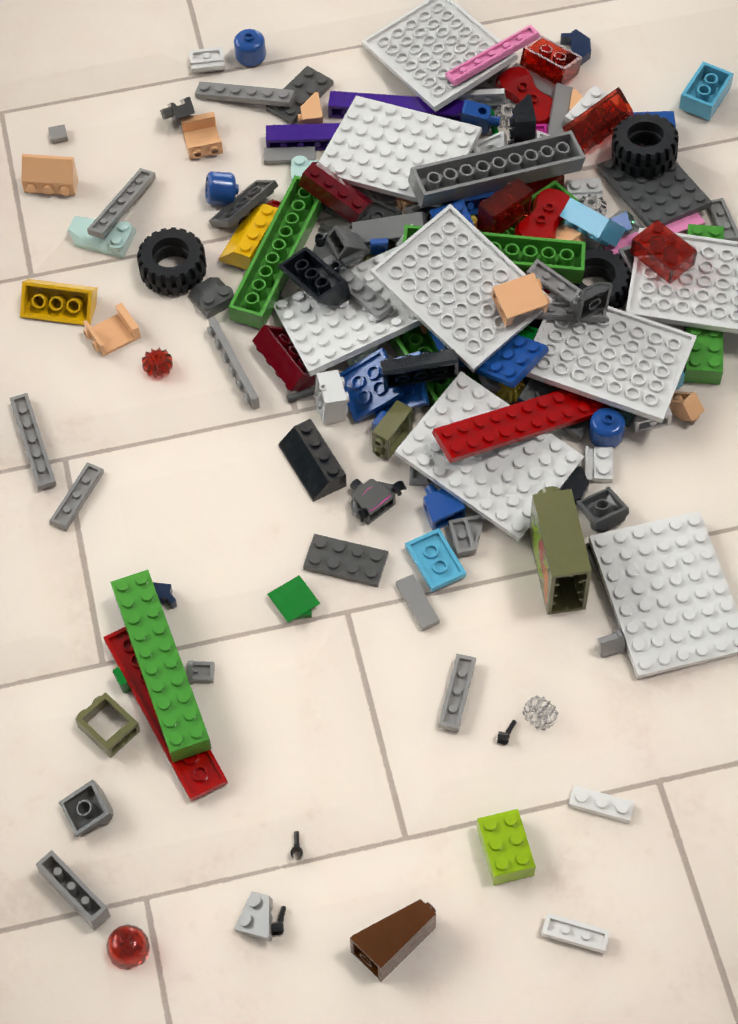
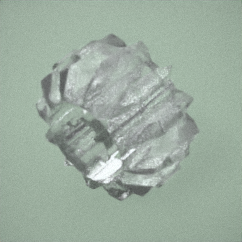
(505, 111)
(595, 203)
(540, 712)

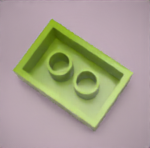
(505, 847)

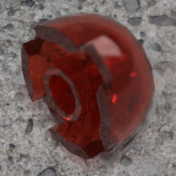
(127, 946)

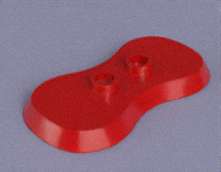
(518, 84)
(544, 215)

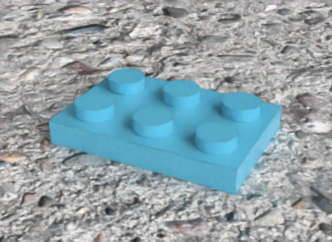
(435, 560)

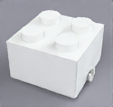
(331, 397)

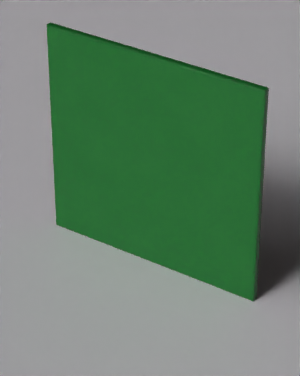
(293, 598)

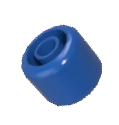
(249, 47)
(220, 188)
(606, 427)

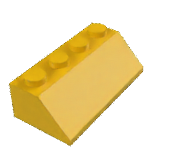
(248, 237)
(58, 301)

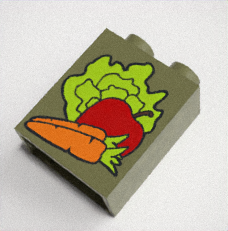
(559, 550)

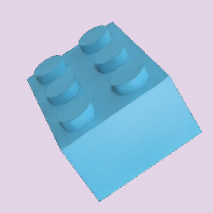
(706, 91)
(592, 223)

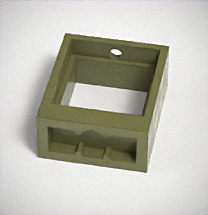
(392, 430)
(120, 738)

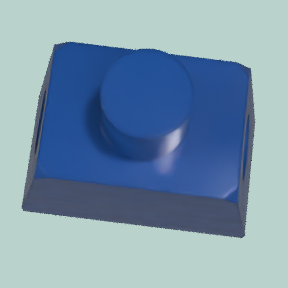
(479, 115)
(441, 507)

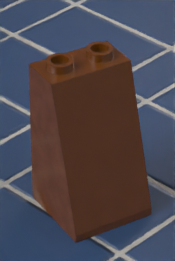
(393, 938)

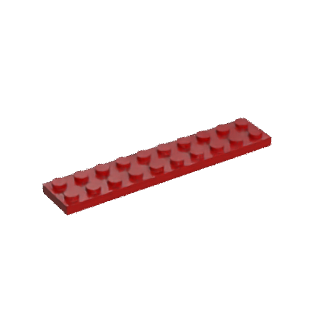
(514, 423)
(196, 773)

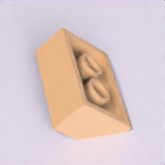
(49, 174)

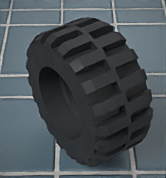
(644, 130)
(167, 244)
(612, 269)

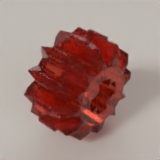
(157, 362)

